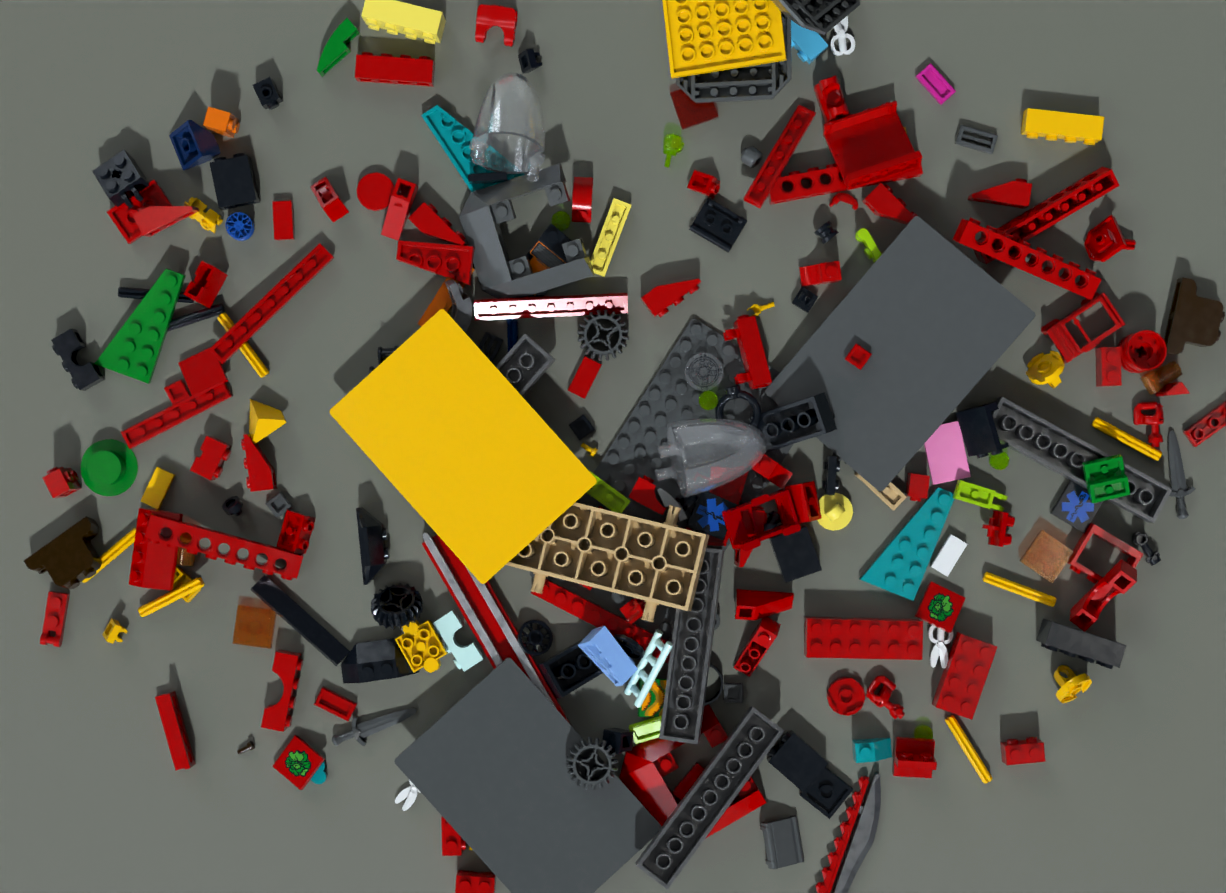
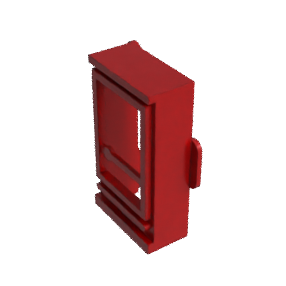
(1063, 339)
(736, 527)

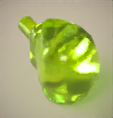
(672, 145)

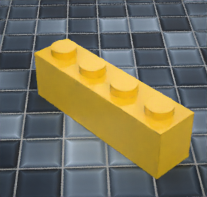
(1062, 125)

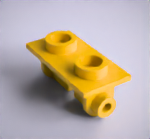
(207, 220)

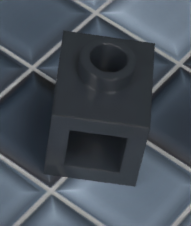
(268, 93)
(619, 739)

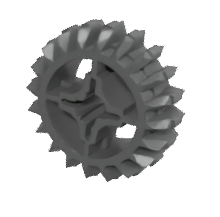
(618, 327)
(589, 772)

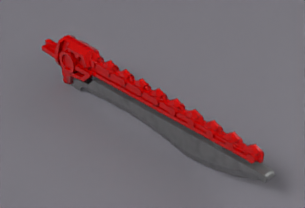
(860, 842)

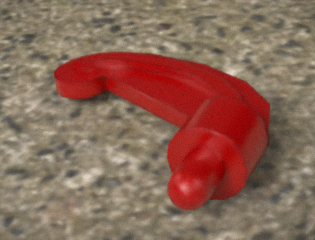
(844, 198)

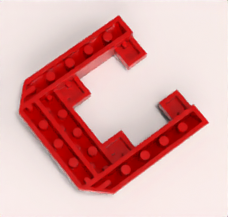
(652, 760)

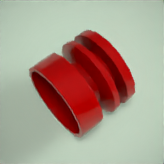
(1151, 350)

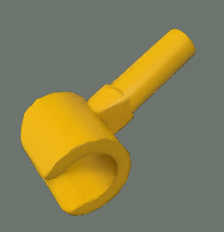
(757, 309)

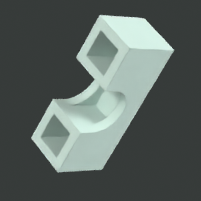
(464, 656)

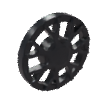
(535, 637)
(630, 646)

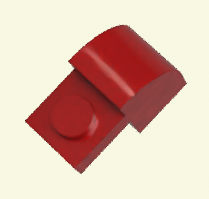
(582, 199)

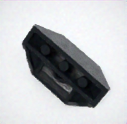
(372, 544)
(375, 662)

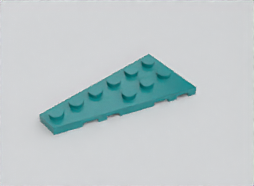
(455, 142)
(908, 554)

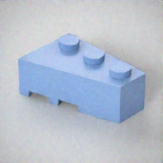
(608, 655)

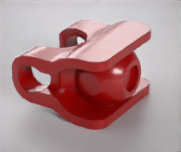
(496, 16)
(831, 98)

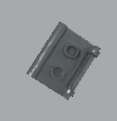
(782, 842)

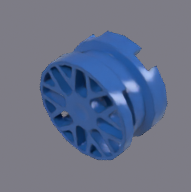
(240, 226)

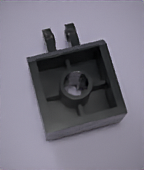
(121, 179)

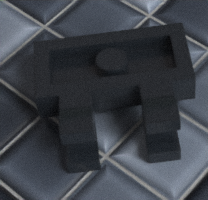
(831, 466)

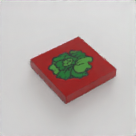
(940, 607)
(298, 762)

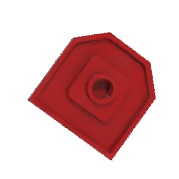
(1106, 240)

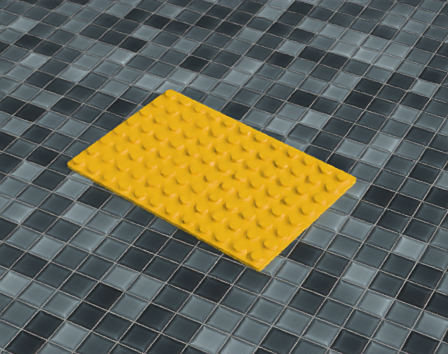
(463, 446)

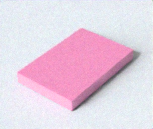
(946, 454)

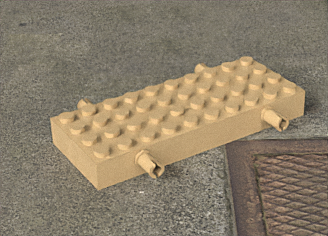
(619, 556)

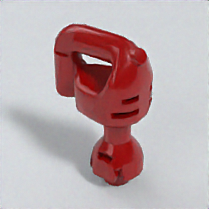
(1153, 420)
(883, 696)

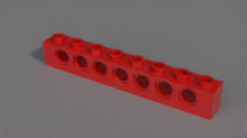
(817, 188)
(1056, 208)
(1084, 287)
(158, 522)

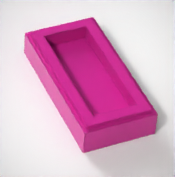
(935, 84)

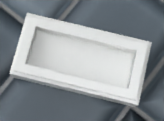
(948, 555)

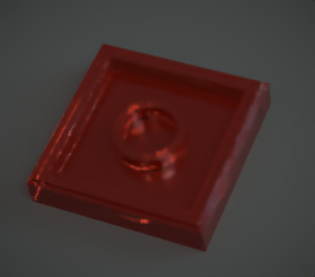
(692, 113)

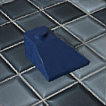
(193, 144)

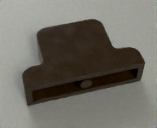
(1192, 319)
(69, 556)

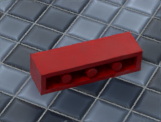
(395, 69)

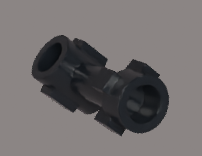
(1141, 539)

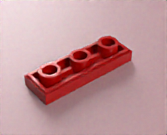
(1203, 428)

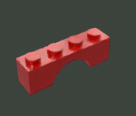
(1089, 607)
(286, 667)

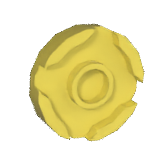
(835, 511)

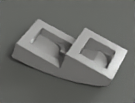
(668, 500)

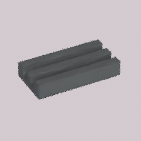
(973, 146)

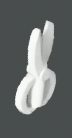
(840, 30)
(939, 648)
(409, 793)

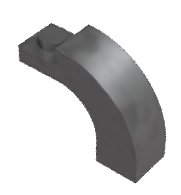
(461, 304)

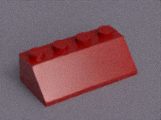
(152, 563)

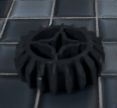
(396, 606)

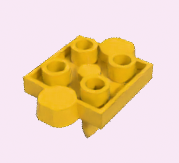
(421, 646)

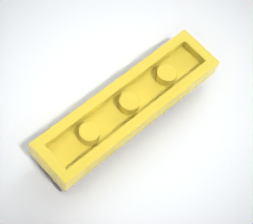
(609, 236)

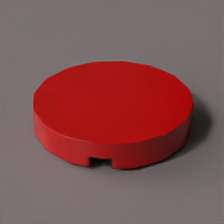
(375, 191)
(845, 696)

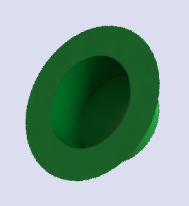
(109, 467)

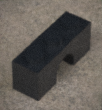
(67, 347)

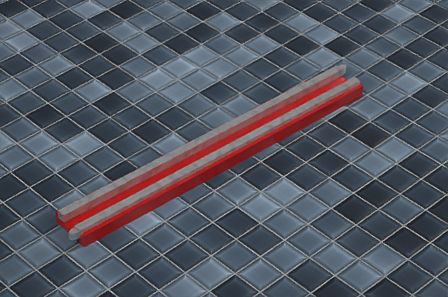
(485, 614)

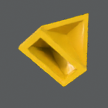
(263, 420)

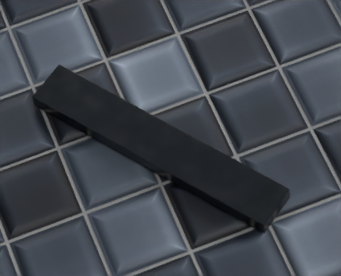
(300, 620)

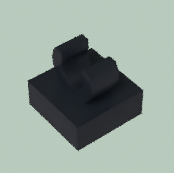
(528, 60)
(804, 299)

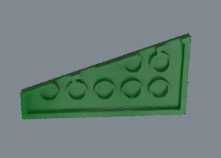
(141, 338)

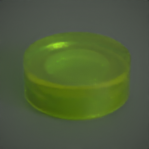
(561, 220)
(708, 400)
(999, 461)
(923, 731)

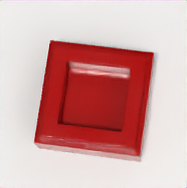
(858, 356)
(177, 391)

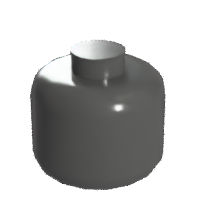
(751, 156)

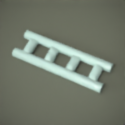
(656, 664)

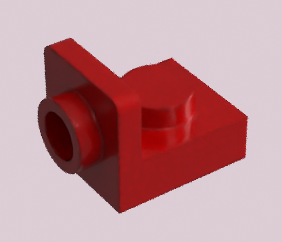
(704, 184)

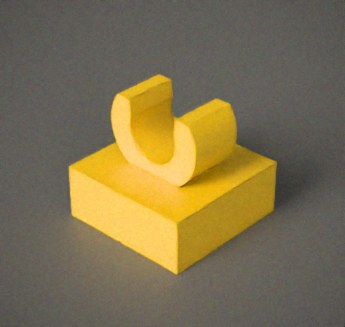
(112, 630)

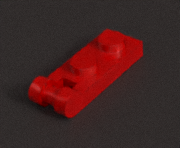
(55, 618)

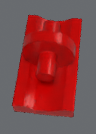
(997, 528)
(633, 609)

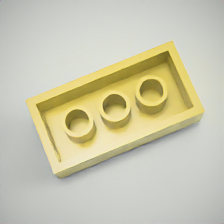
(404, 19)

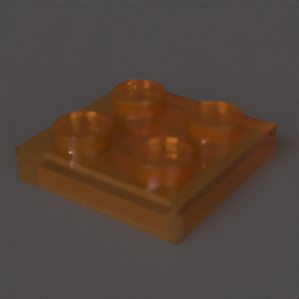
(1046, 556)
(254, 626)

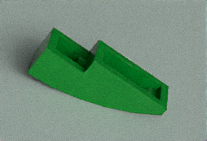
(336, 46)

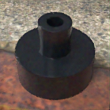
(233, 506)

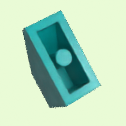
(871, 749)

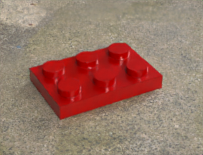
(123, 215)

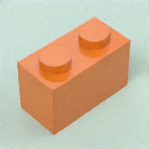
(221, 122)

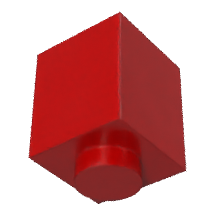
(917, 486)

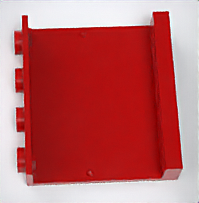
(870, 145)

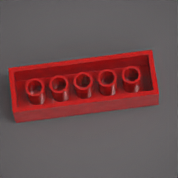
(863, 638)

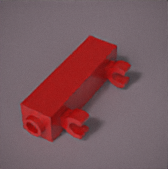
(752, 352)

